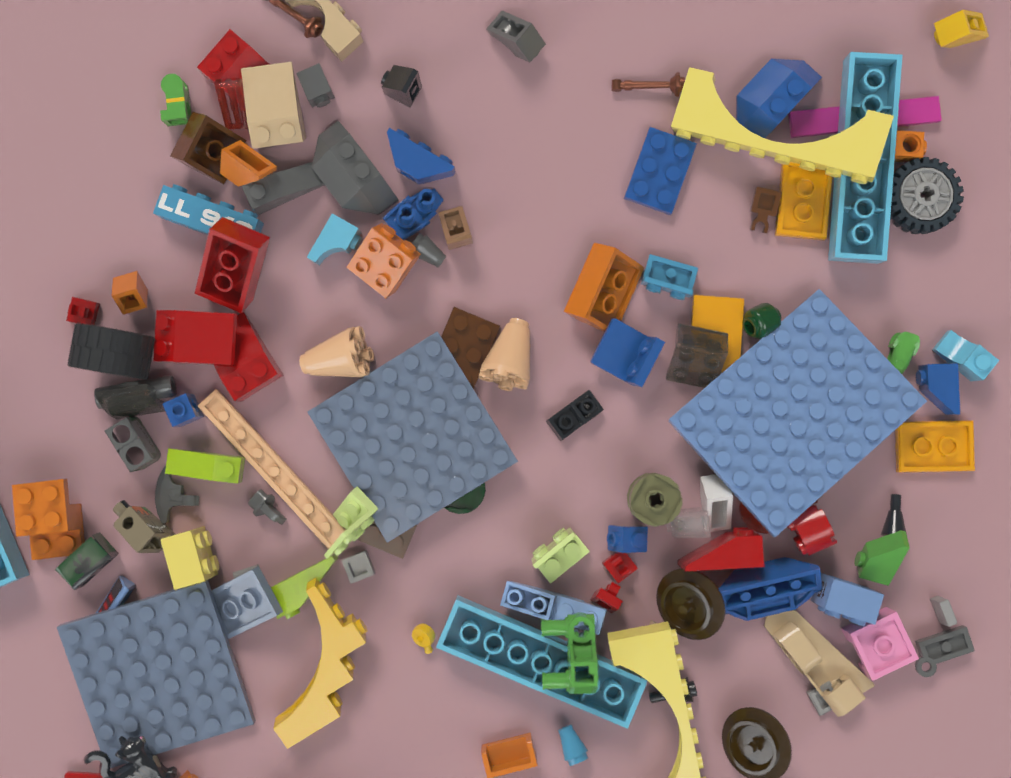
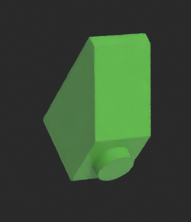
(882, 557)

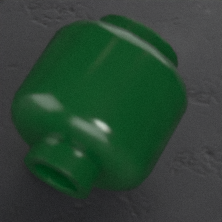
(761, 320)

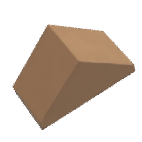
(455, 228)

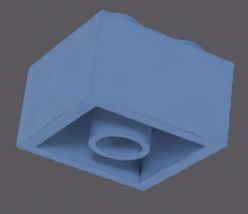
(847, 598)

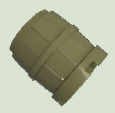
(639, 501)

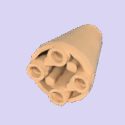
(340, 355)
(509, 357)

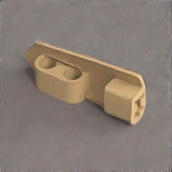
(819, 661)

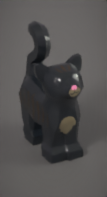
(140, 761)

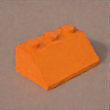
(604, 287)

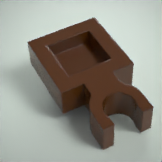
(765, 204)

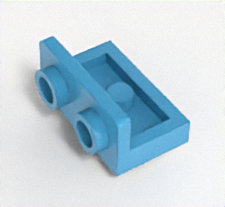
(669, 277)

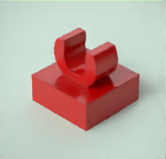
(82, 311)
(619, 566)
(607, 598)

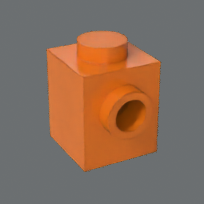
(129, 292)

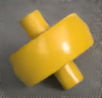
(424, 636)

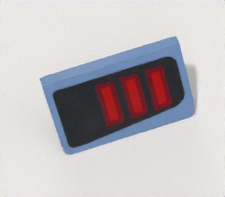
(118, 594)

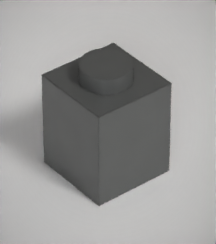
(315, 86)

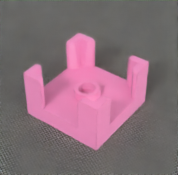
(882, 645)

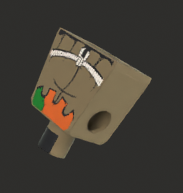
(140, 528)

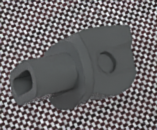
(263, 504)

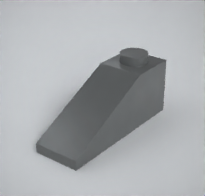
(281, 187)

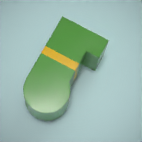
(177, 101)

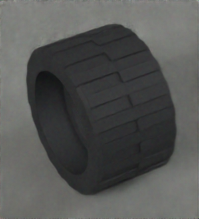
(111, 351)

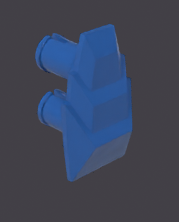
(413, 213)

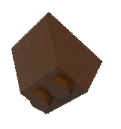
(202, 145)

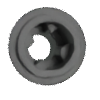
(429, 251)

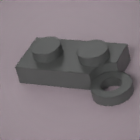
(942, 647)

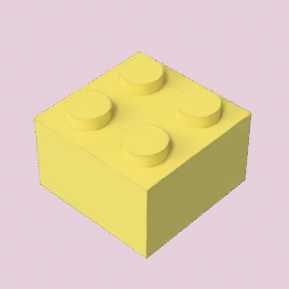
(190, 557)

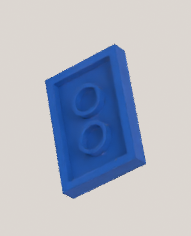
(660, 171)

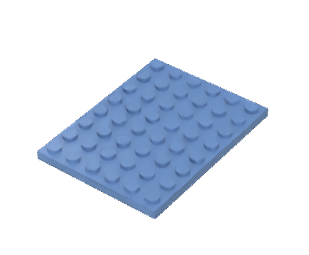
(797, 412)

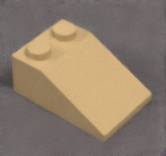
(272, 105)

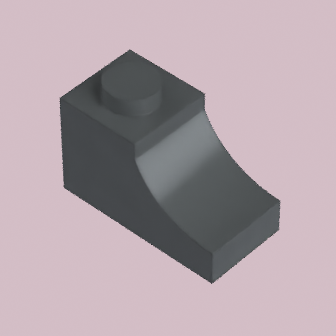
(517, 35)

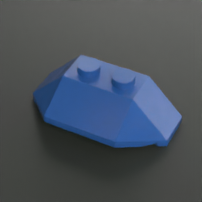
(773, 94)
(770, 589)

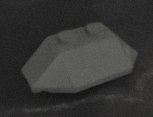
(350, 173)

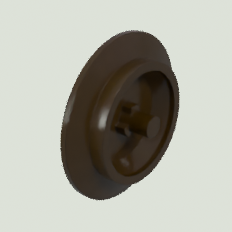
(690, 604)
(756, 743)

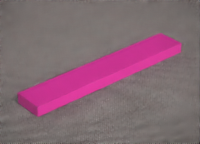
(825, 120)

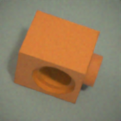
(916, 143)

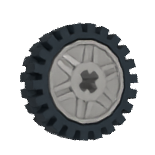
(941, 194)

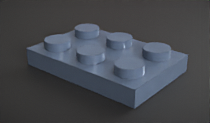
(245, 602)

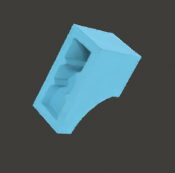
(335, 237)
(972, 359)

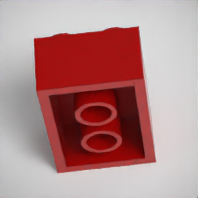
(231, 264)

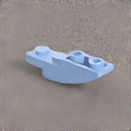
(549, 604)

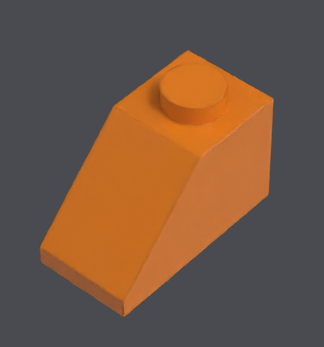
(244, 164)

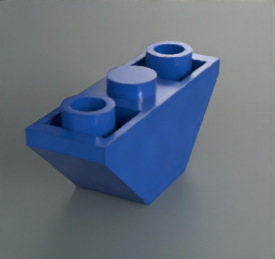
(416, 160)

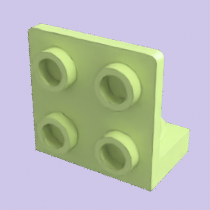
(355, 516)
(559, 554)

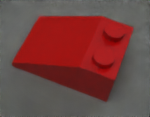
(228, 58)
(195, 337)
(252, 365)
(728, 551)

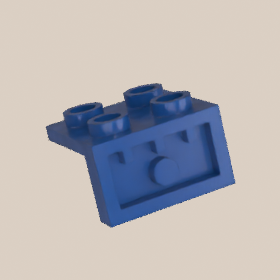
(627, 353)

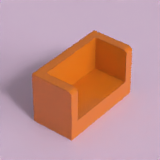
(509, 755)

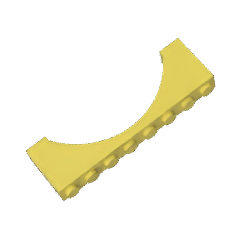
(848, 153)
(652, 655)

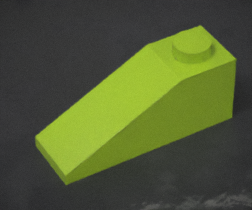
(205, 465)
(292, 591)

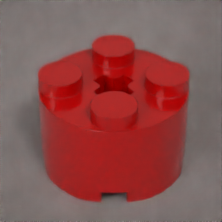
(812, 531)

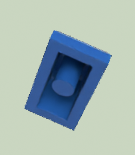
(940, 386)

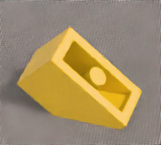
(960, 29)

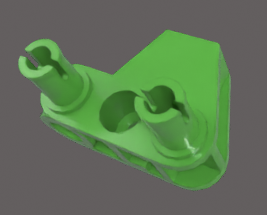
(580, 651)

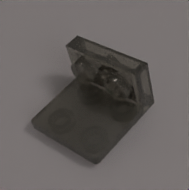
(697, 355)

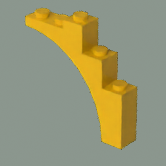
(318, 704)

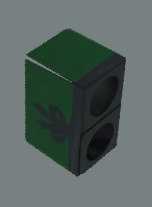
(87, 561)

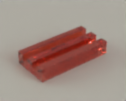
(230, 85)

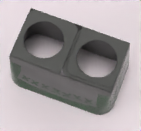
(144, 442)

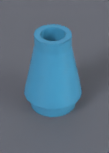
(572, 746)

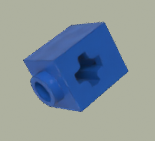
(183, 410)

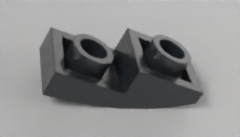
(574, 415)

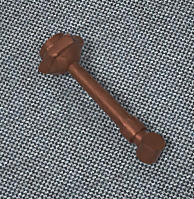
(312, 26)
(675, 84)

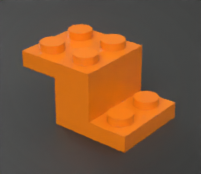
(48, 518)

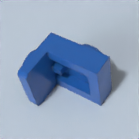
(627, 538)

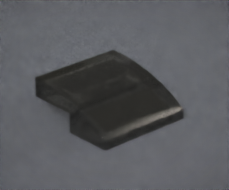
(130, 401)

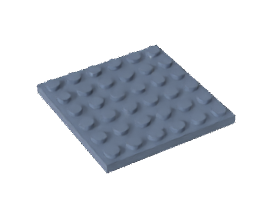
(412, 436)
(157, 671)

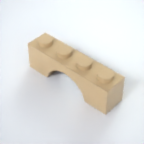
(338, 34)

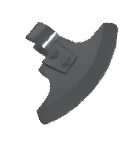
(169, 495)

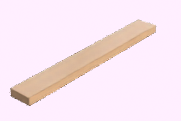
(272, 467)

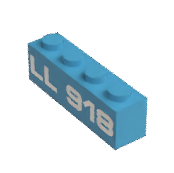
(198, 211)

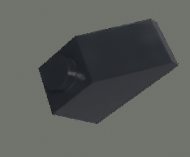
(402, 84)

